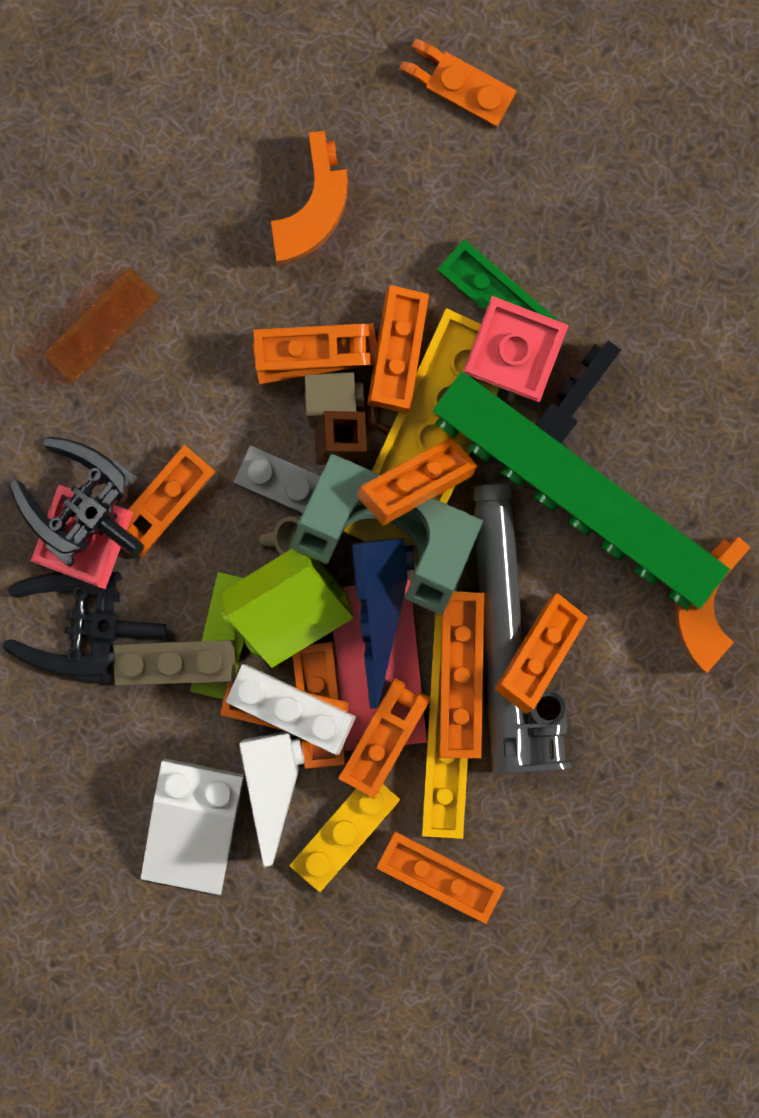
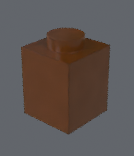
(340, 434)

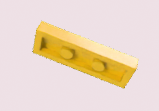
(342, 836)

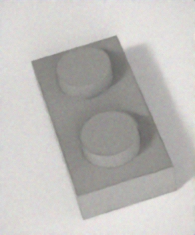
(276, 479)

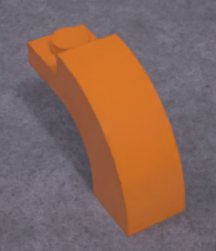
(316, 221)
(699, 628)

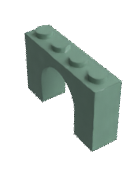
(438, 531)

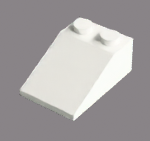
(271, 777)
(192, 826)

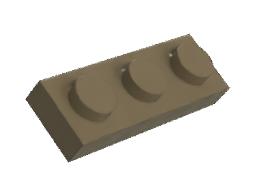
(174, 662)

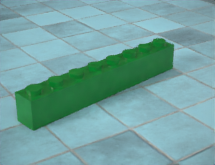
(580, 491)

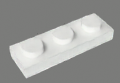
(290, 709)

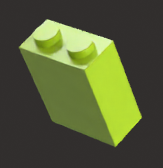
(285, 606)

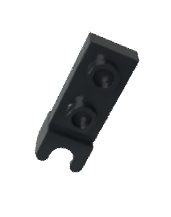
(558, 420)

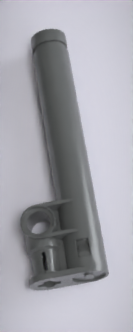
(515, 739)

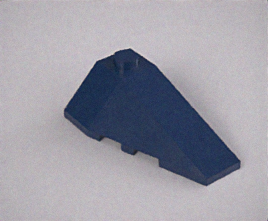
(381, 587)

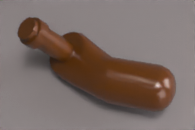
(372, 415)

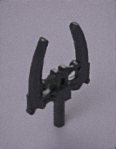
(92, 513)
(100, 626)

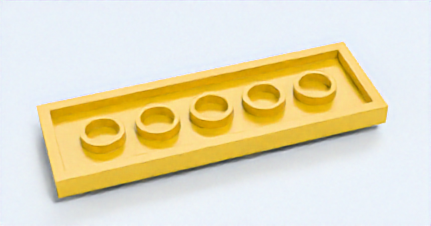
(417, 430)

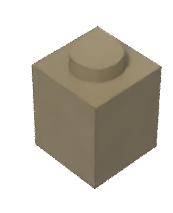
(332, 393)

